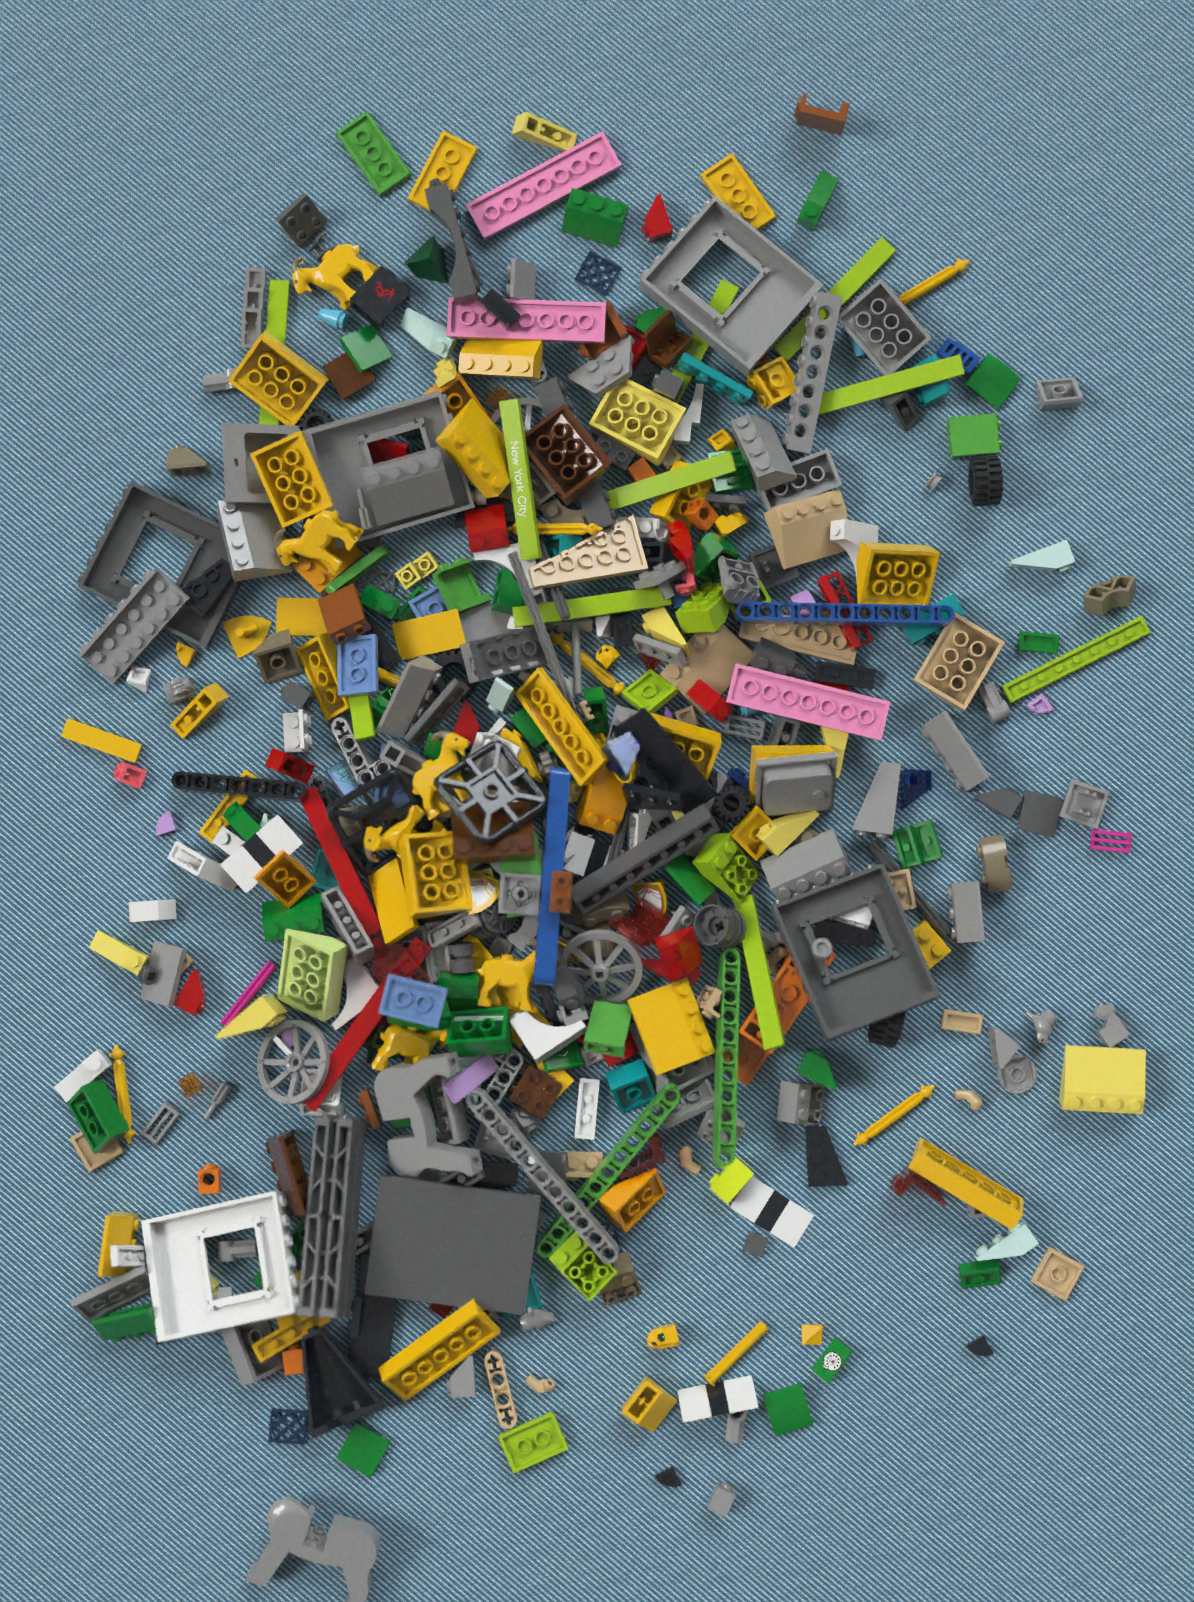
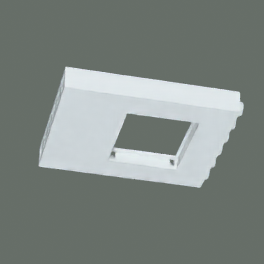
(181, 1270)

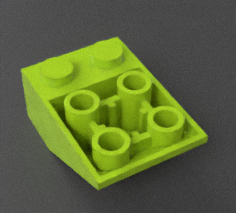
(704, 610)
(726, 866)
(582, 1266)

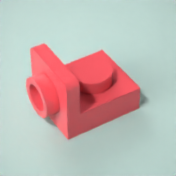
(689, 584)
(129, 774)

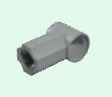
(219, 382)
(995, 707)
(232, 1249)
(735, 1427)

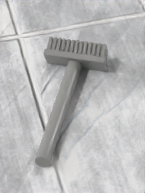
(576, 626)

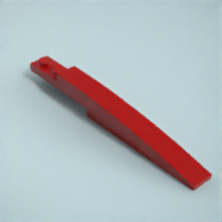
(344, 870)
(363, 1028)

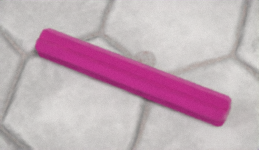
(249, 993)

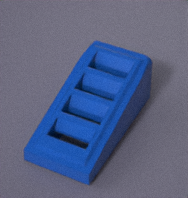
(962, 351)

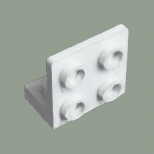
(296, 732)
(486, 761)
(329, 1105)

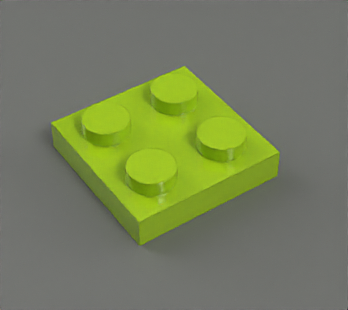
(649, 692)

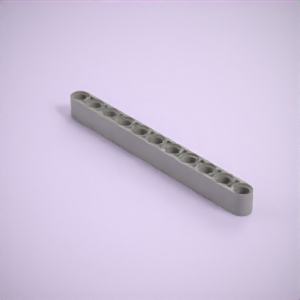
(544, 1184)

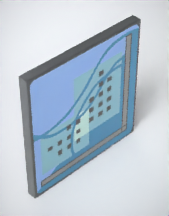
(343, 777)

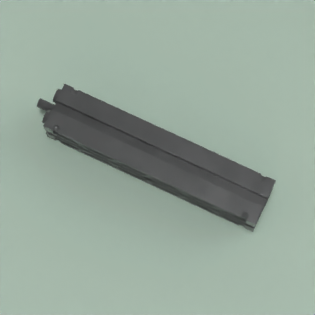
(332, 1215)

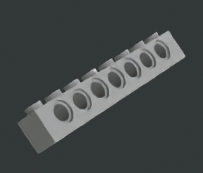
(831, 305)

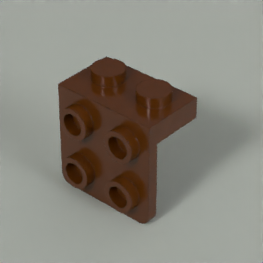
(665, 342)
(535, 1091)

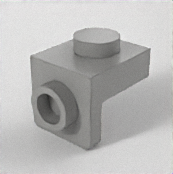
(525, 1120)

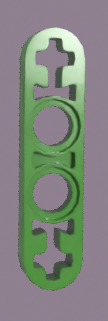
(359, 569)

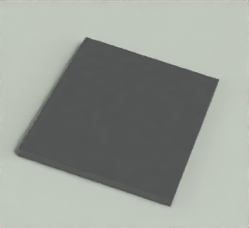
(452, 1244)

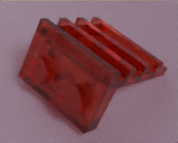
(643, 924)
(395, 957)
(653, 1155)
(902, 1181)

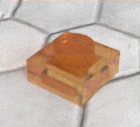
(497, 395)
(190, 1084)

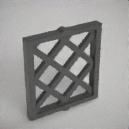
(378, 572)

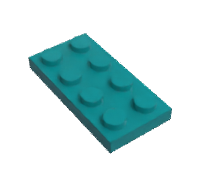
(720, 383)

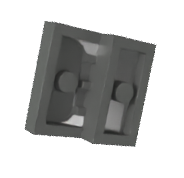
(1039, 813)
(559, 1163)

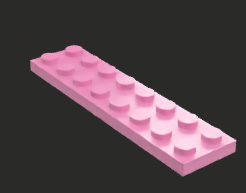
(543, 185)
(538, 321)
(808, 702)

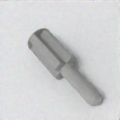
(364, 511)
(218, 1098)

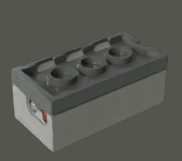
(503, 654)

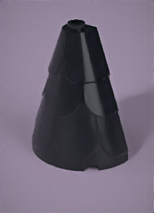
(333, 1384)

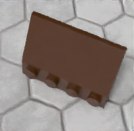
(565, 454)
(513, 846)
(290, 1171)

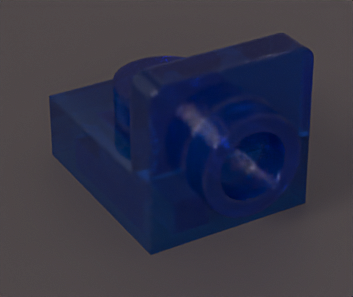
(738, 777)

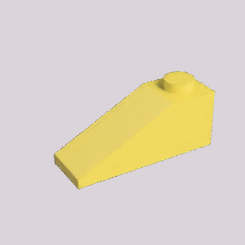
(542, 132)
(661, 627)
(837, 741)
(782, 831)
(119, 952)

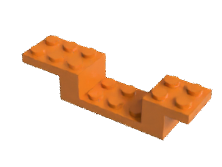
(790, 1001)

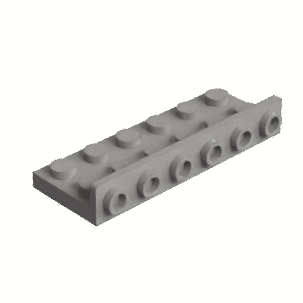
(133, 624)

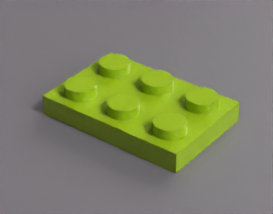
(533, 1441)

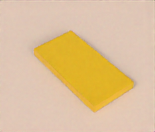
(448, 163)
(735, 188)
(391, 902)

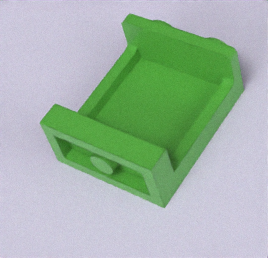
(973, 435)
(459, 586)
(608, 1028)

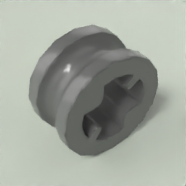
(151, 978)

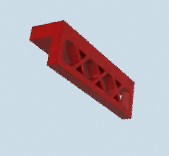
(831, 597)

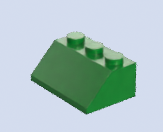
(594, 217)
(689, 878)
(304, 916)
(480, 1037)
(98, 1115)
(126, 1322)

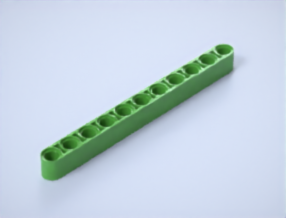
(731, 1067)
(613, 1162)

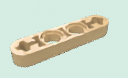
(500, 1389)

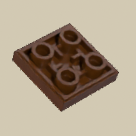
(346, 376)

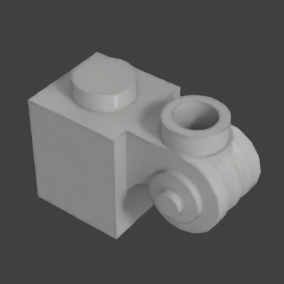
(179, 690)
(1113, 1029)

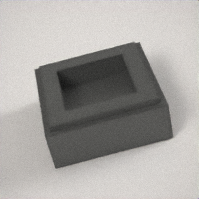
(755, 1243)

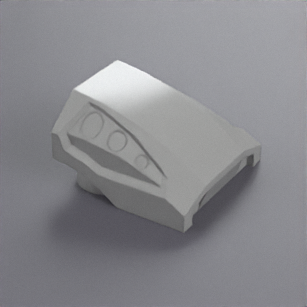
(739, 580)

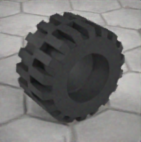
(985, 480)
(446, 661)
(887, 1031)

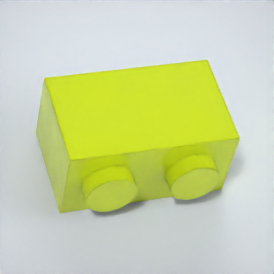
(730, 1180)

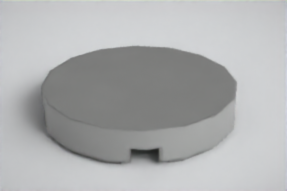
(1017, 1075)

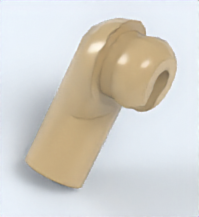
(774, 957)
(969, 1095)
(686, 1160)
(540, 1386)

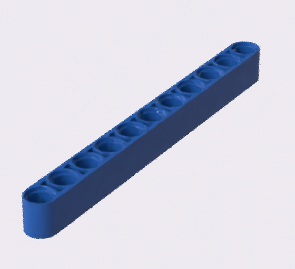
(853, 609)
(552, 861)

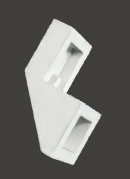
(152, 910)

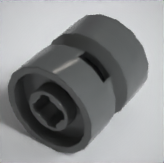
(461, 957)

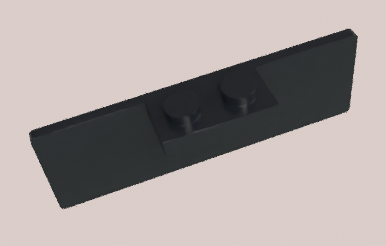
(664, 762)
(370, 1326)

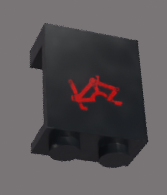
(379, 297)

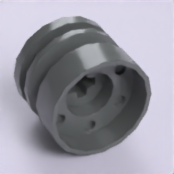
(492, 923)
(719, 926)

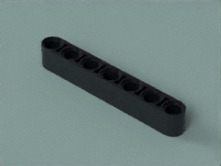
(231, 783)

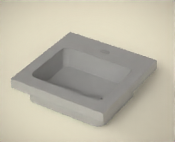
(238, 442)
(796, 783)

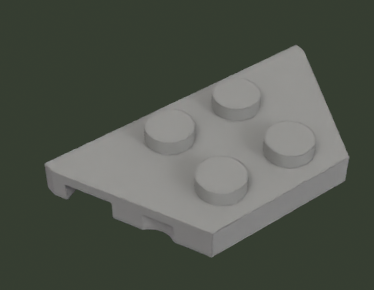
(606, 369)

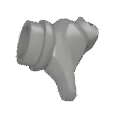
(771, 939)
(1043, 1025)
(536, 1319)

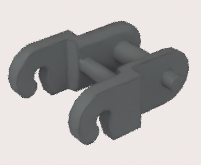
(312, 248)

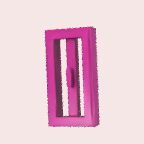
(1127, 842)

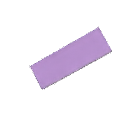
(470, 1078)

